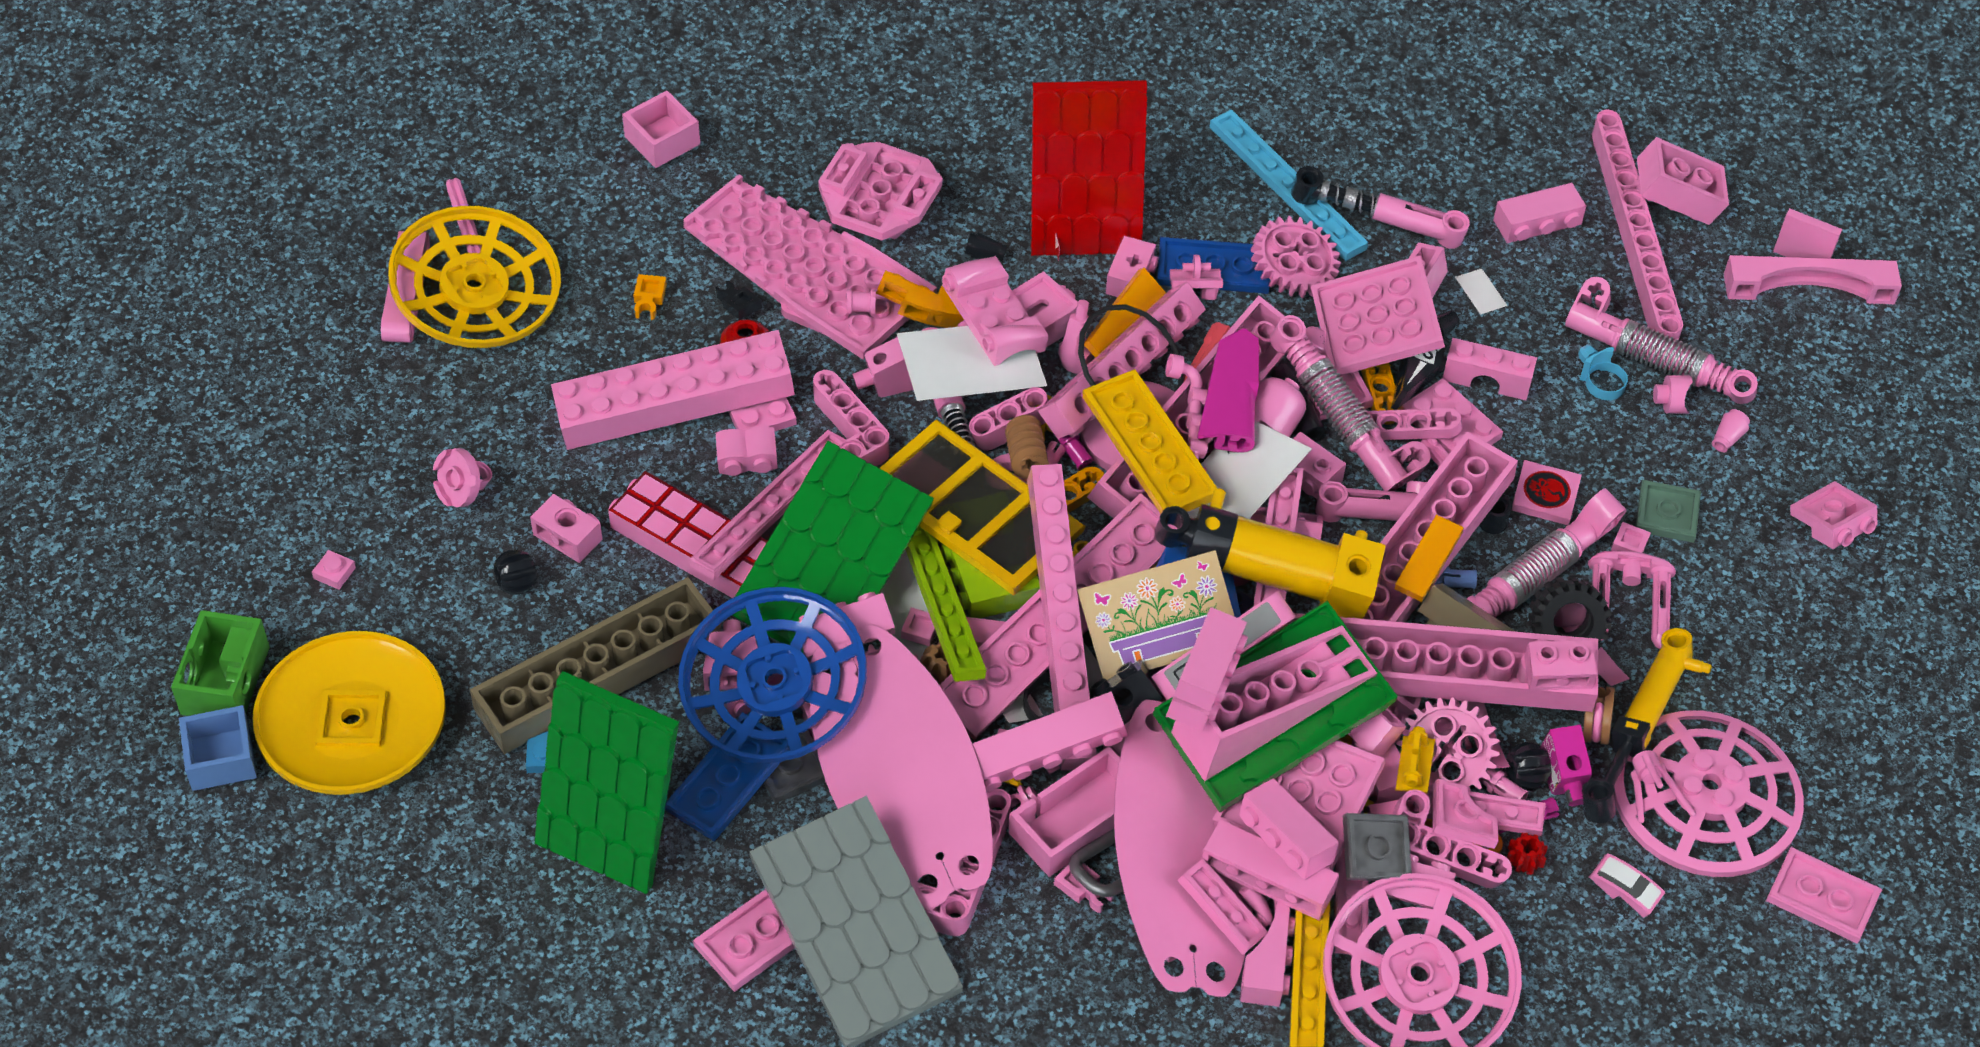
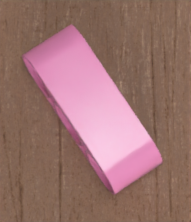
(997, 417)

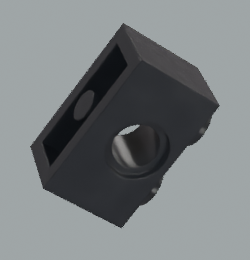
(1136, 679)

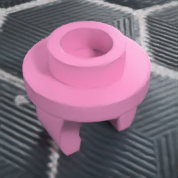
(1024, 795)

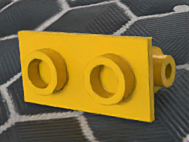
(1415, 761)

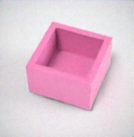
(661, 129)

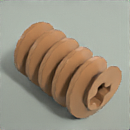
(1025, 444)

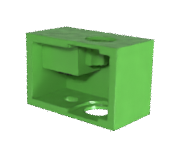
(224, 663)

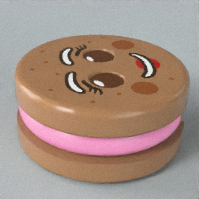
(1599, 721)

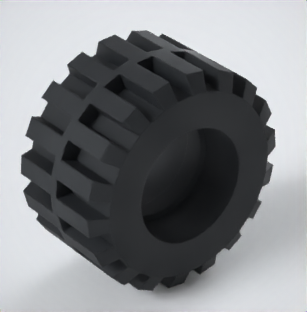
(1568, 592)

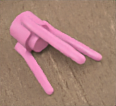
(1650, 771)

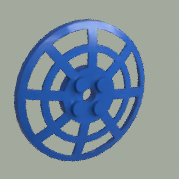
(770, 660)

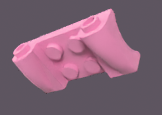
(992, 309)

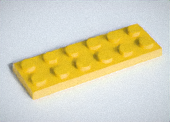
(1149, 442)

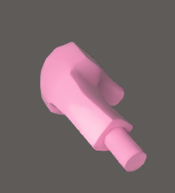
(1069, 346)

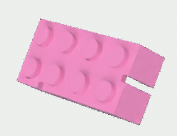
(1068, 813)

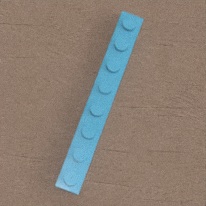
(1280, 178)

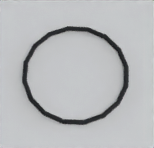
(1120, 307)

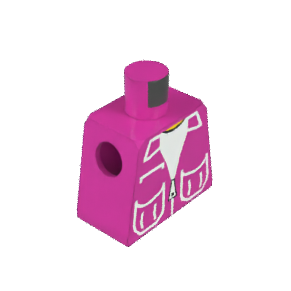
(1568, 762)

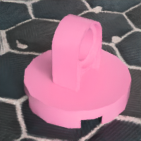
(459, 477)

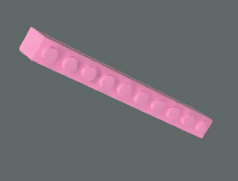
(1058, 592)

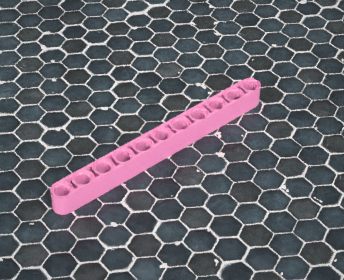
(1636, 226)

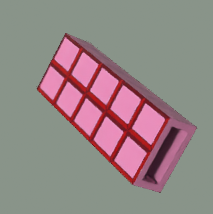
(677, 528)

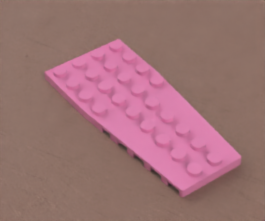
(801, 262)

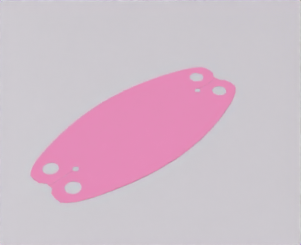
(911, 763)
(1160, 835)

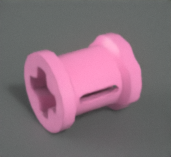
(861, 301)

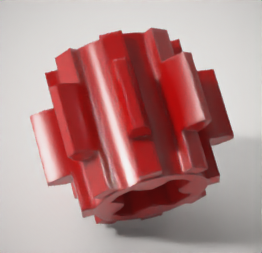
(1527, 853)

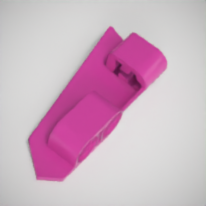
(1232, 394)

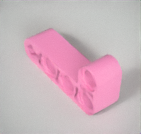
(863, 431)
(1449, 847)

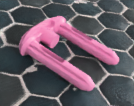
(1632, 565)

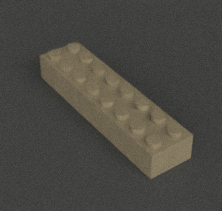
(609, 655)

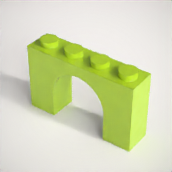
(981, 594)

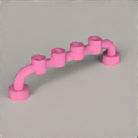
(1196, 398)

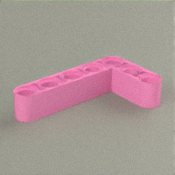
(963, 901)

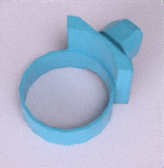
(1600, 361)

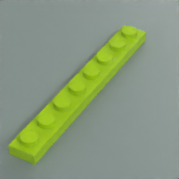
(945, 608)

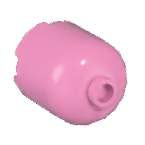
(1279, 404)

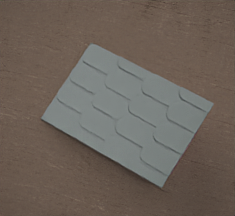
(856, 922)

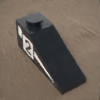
(1416, 373)

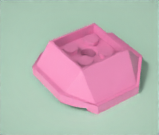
(878, 189)

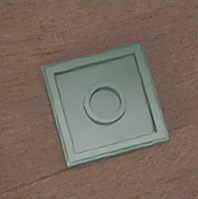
(1668, 510)

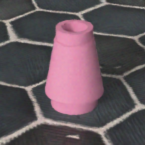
(1731, 429)

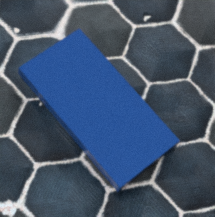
(1229, 257)
(723, 784)

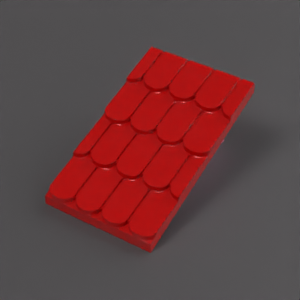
(1087, 165)

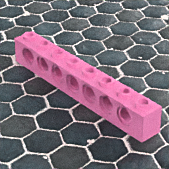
(1132, 350)

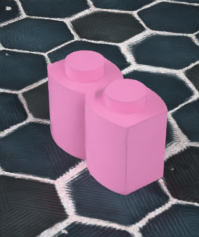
(746, 450)

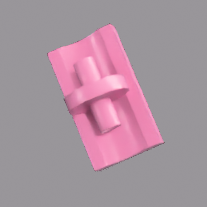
(1198, 276)

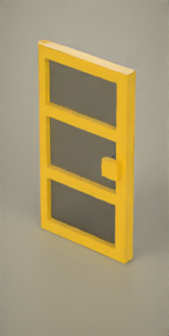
(976, 505)

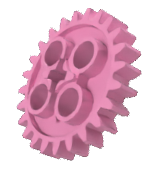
(1294, 255)
(1471, 765)

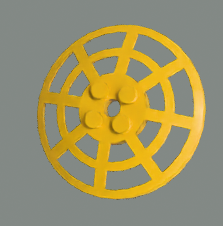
(476, 267)

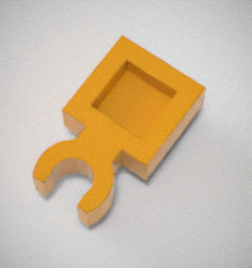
(649, 293)

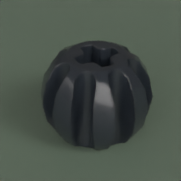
(515, 572)
(1528, 765)

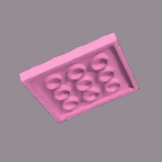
(1377, 316)
(1327, 786)

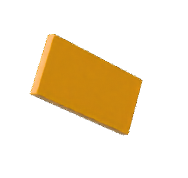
(1139, 293)

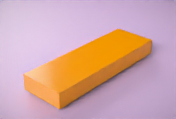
(1428, 558)

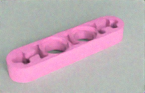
(1405, 418)

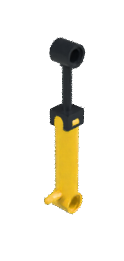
(1634, 730)

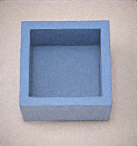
(217, 748)

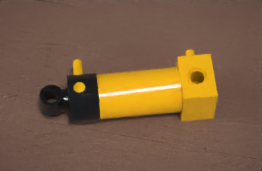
(1278, 557)

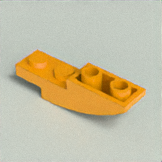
(919, 302)

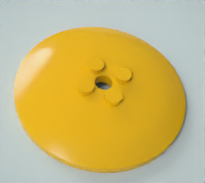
(342, 675)

